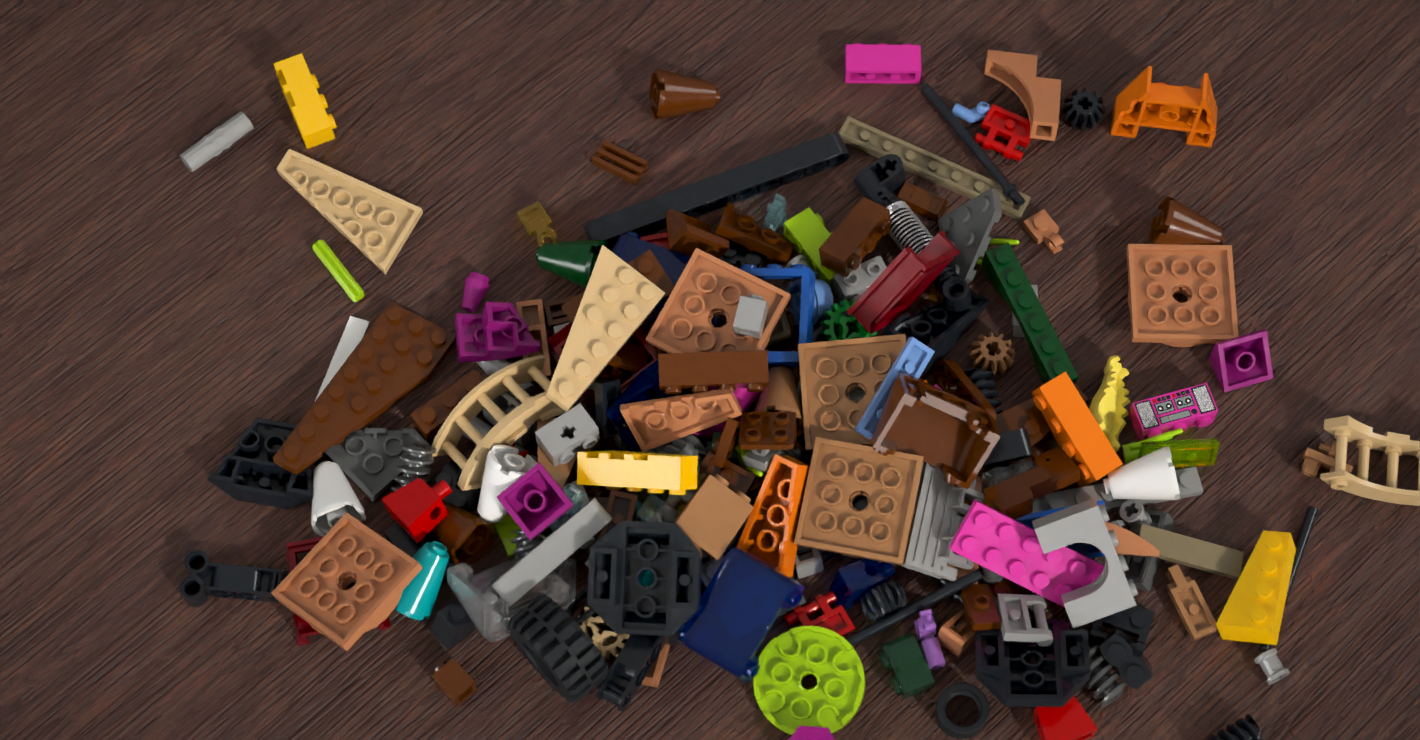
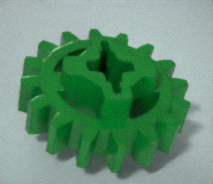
(837, 324)

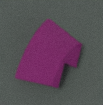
(493, 334)

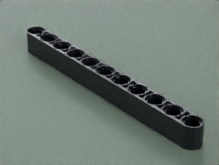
(722, 188)

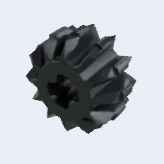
(1083, 109)
(883, 600)

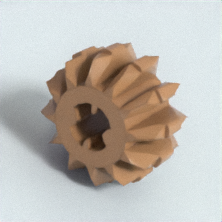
(1002, 357)

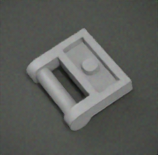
(1016, 619)

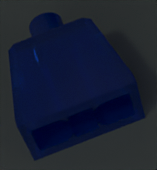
(857, 579)

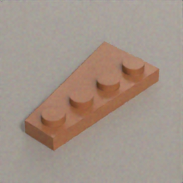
(675, 417)

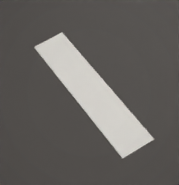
(350, 339)

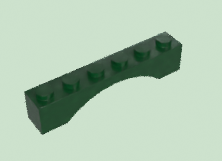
(1013, 285)

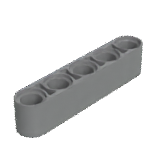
(552, 551)

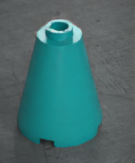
(421, 593)

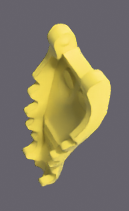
(1110, 400)

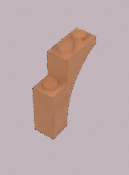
(1038, 94)

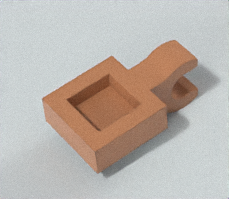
(1043, 228)

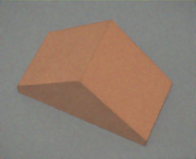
(957, 633)

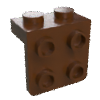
(688, 233)
(768, 430)

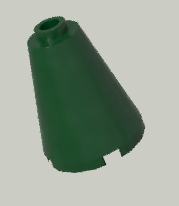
(570, 259)

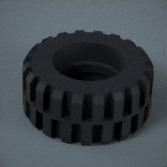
(558, 648)

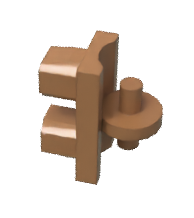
(1315, 459)

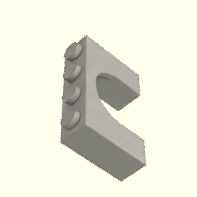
(1086, 524)

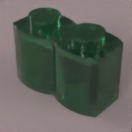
(907, 666)

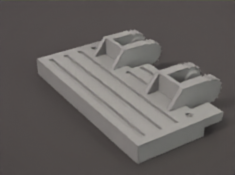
(936, 524)

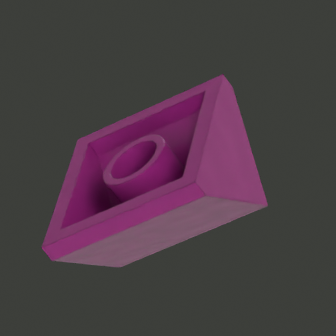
(1242, 361)
(535, 501)

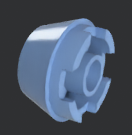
(822, 300)

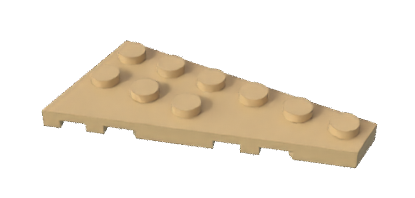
(362, 213)
(607, 317)

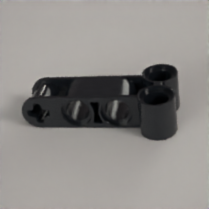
(228, 581)
(632, 667)

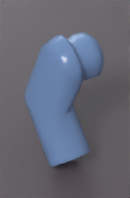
(971, 115)

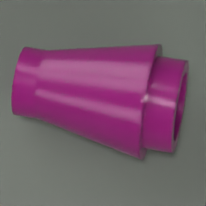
(474, 290)

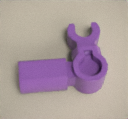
(930, 646)

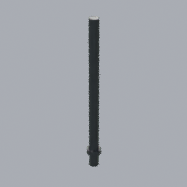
(1009, 190)
(914, 607)

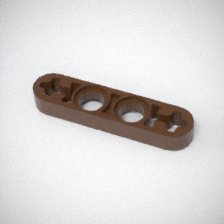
(966, 389)

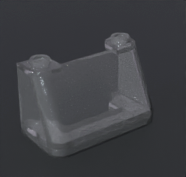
(489, 610)

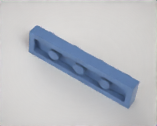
(910, 361)

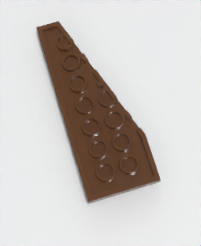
(383, 367)

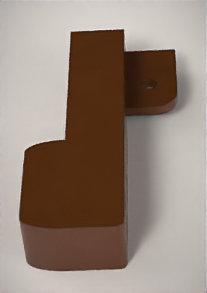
(1016, 495)

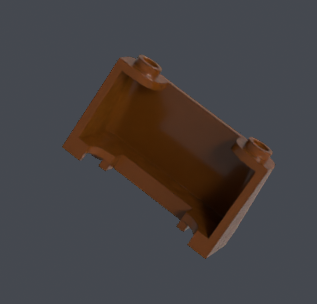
(936, 426)

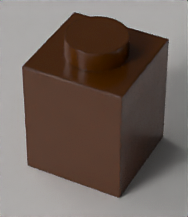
(453, 681)

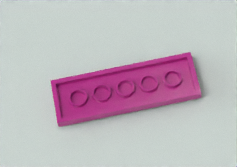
(1017, 555)

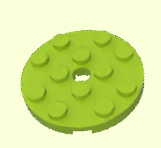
(815, 653)

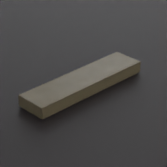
(1193, 552)

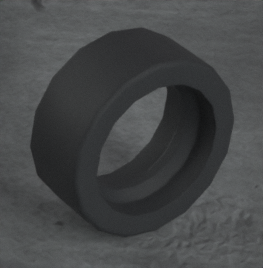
(972, 692)

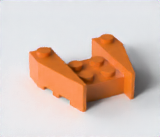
(1166, 108)

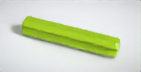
(338, 270)

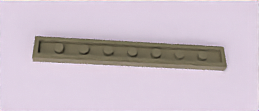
(926, 164)

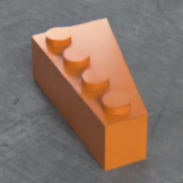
(1076, 429)
(776, 514)

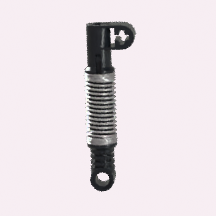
(906, 226)

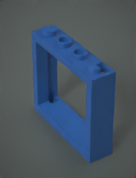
(798, 271)

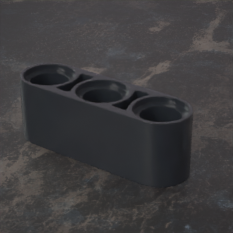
(1010, 447)

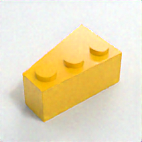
(304, 101)

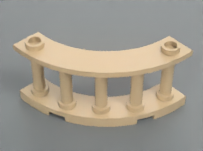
(509, 426)
(1393, 444)

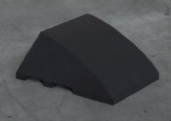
(252, 475)

